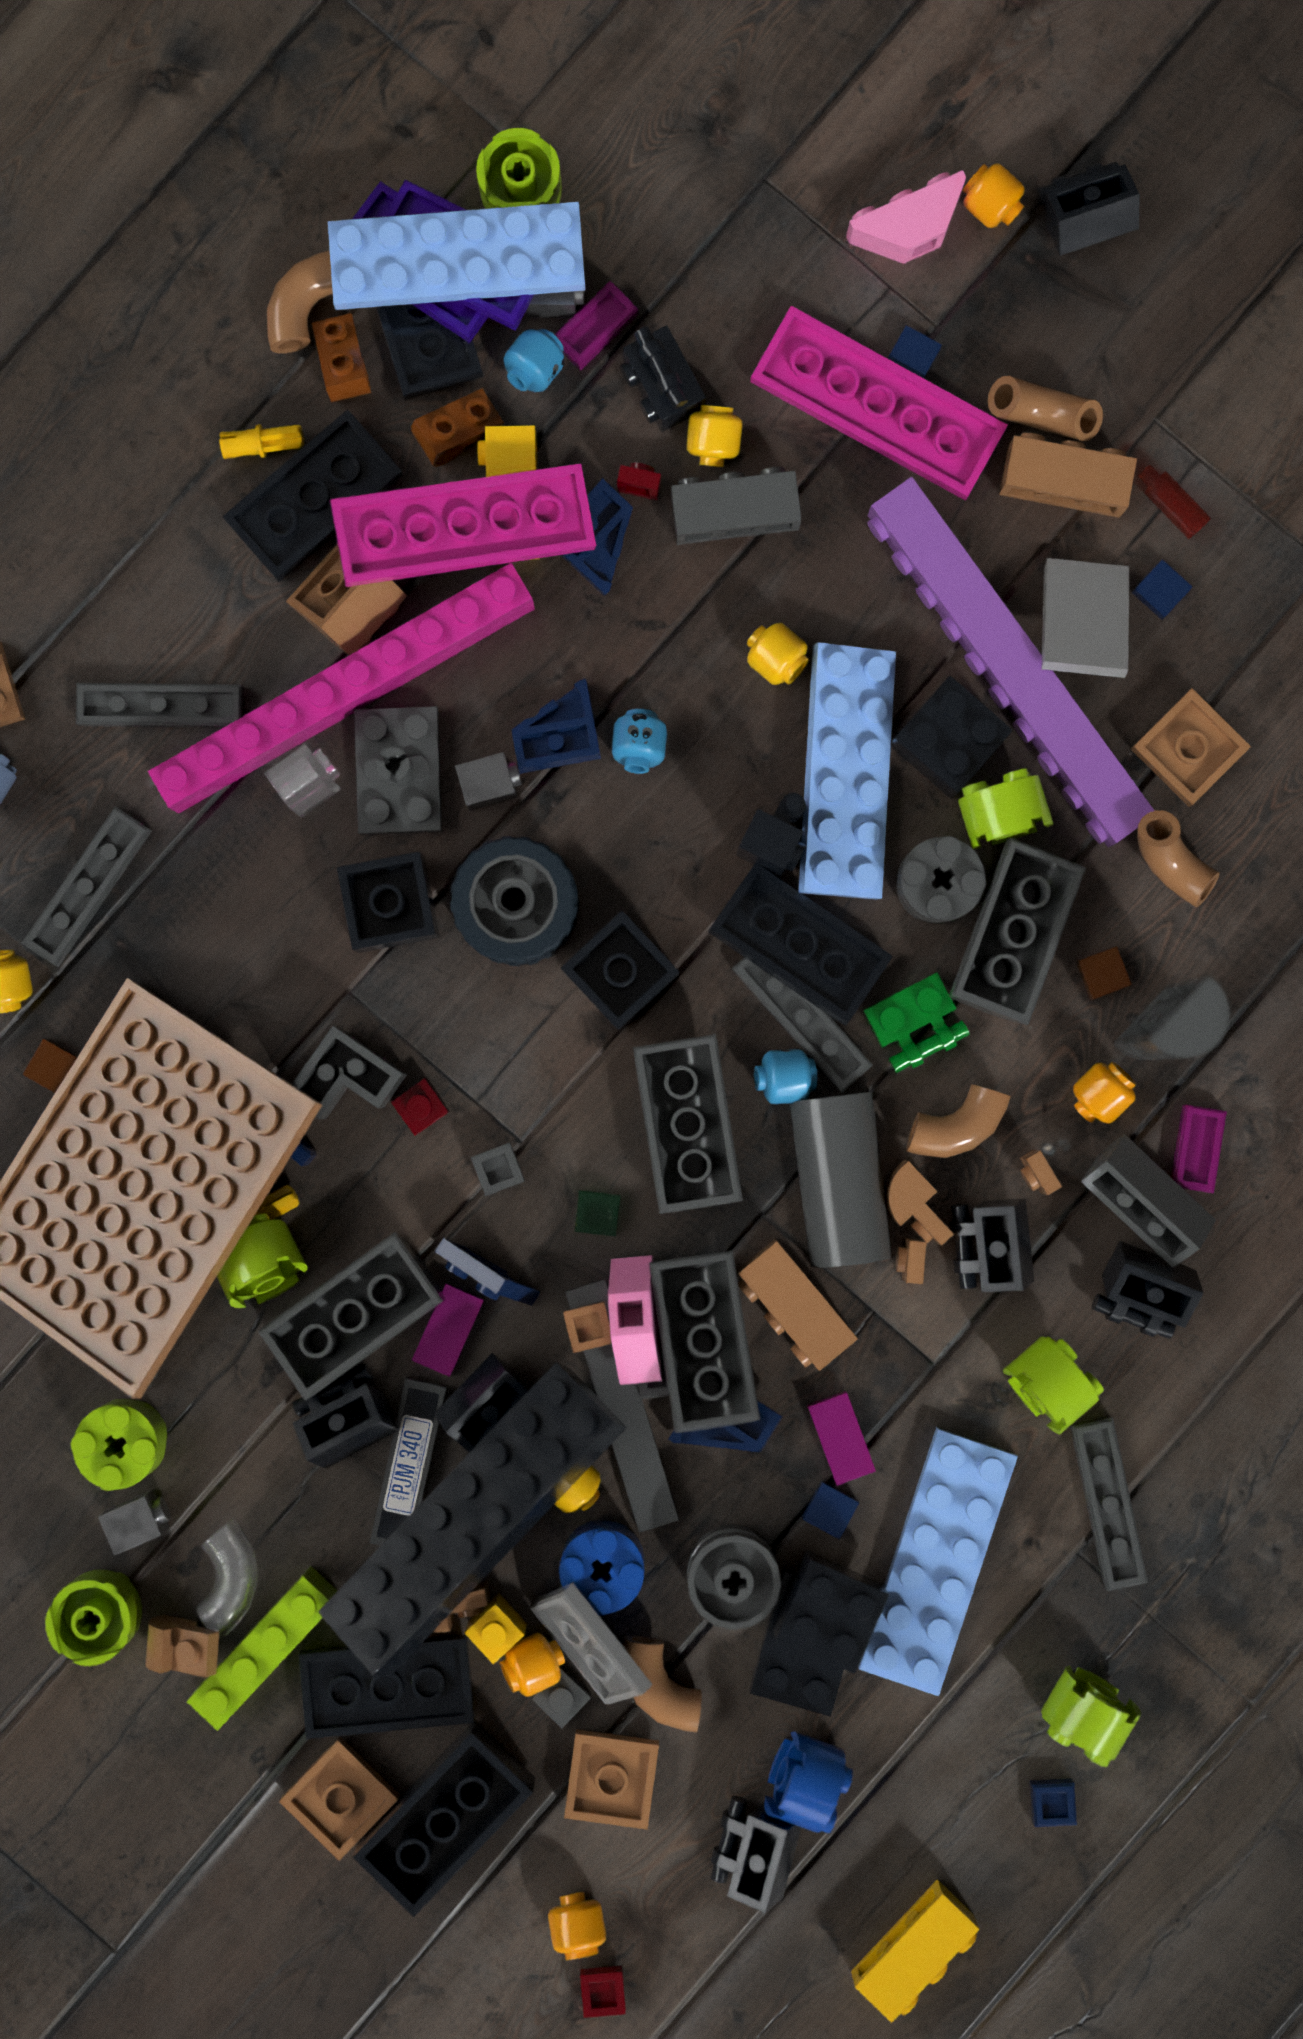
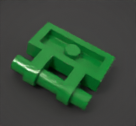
(910, 1010)

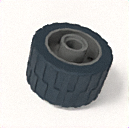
(510, 868)

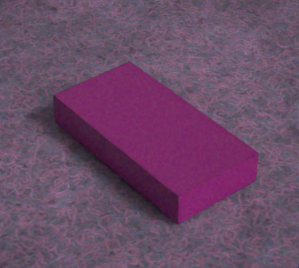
(596, 325)
(1198, 1148)
(448, 1330)
(841, 1438)

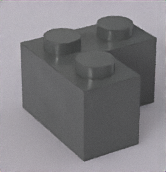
(343, 1064)

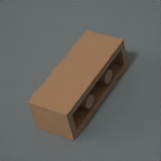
(1068, 475)
(795, 1306)

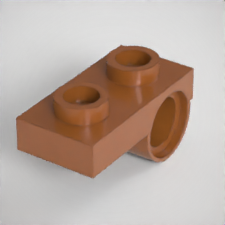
(341, 358)
(454, 426)

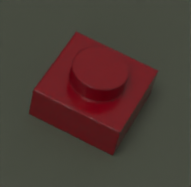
(639, 481)
(420, 1107)
(603, 1991)

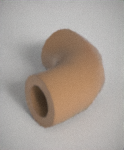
(293, 299)
(1045, 408)
(1171, 860)
(961, 1130)
(665, 1699)

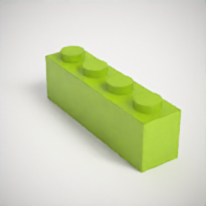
(262, 1649)

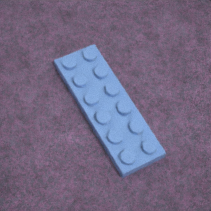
(456, 255)
(847, 771)
(938, 1560)

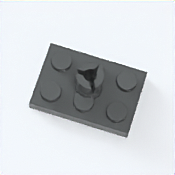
(398, 770)

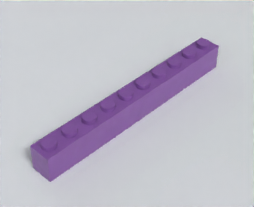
(1008, 662)

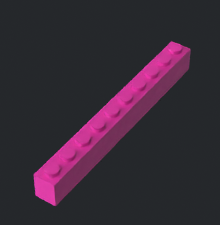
(342, 688)

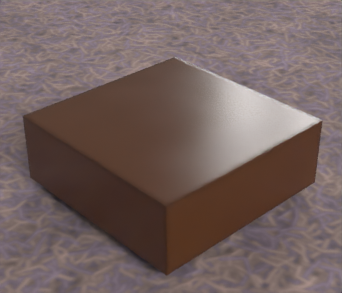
(1103, 973)
(49, 1065)

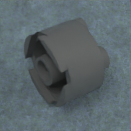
(944, 856)

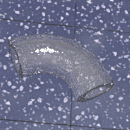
(235, 1579)

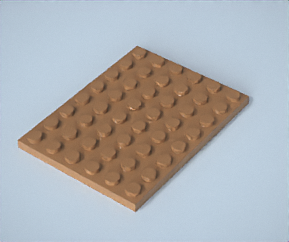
(141, 1184)

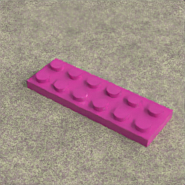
(878, 403)
(462, 524)

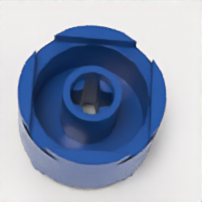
(604, 1542)
(807, 1783)

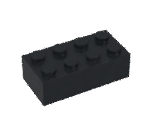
(444, 1818)

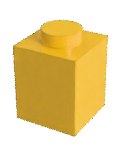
(496, 1628)

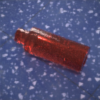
(1174, 502)

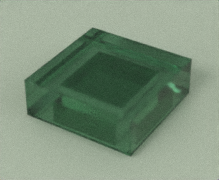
(597, 1213)

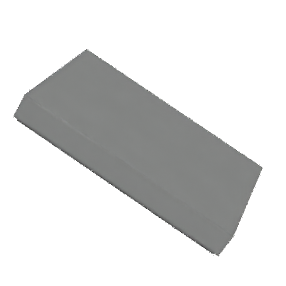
(1085, 618)
(590, 1645)

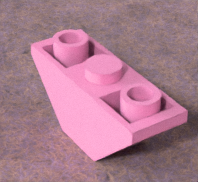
(911, 221)
(634, 1321)

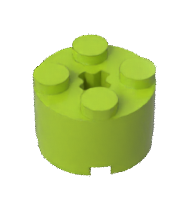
(515, 155)
(1004, 809)
(261, 1263)
(1053, 1383)
(96, 1438)
(84, 1638)
(1089, 1715)

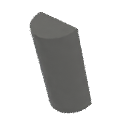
(1017, 932)
(1179, 1022)
(687, 1124)
(841, 1180)
(352, 1315)
(704, 1342)

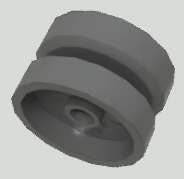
(738, 1601)

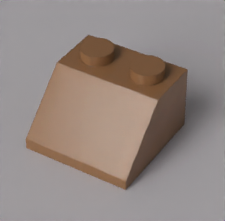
(344, 613)

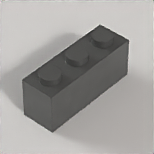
(735, 506)
(1148, 1201)

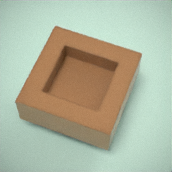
(1038, 1173)
(911, 1260)
(588, 1326)

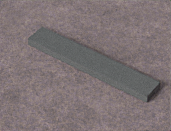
(636, 1446)

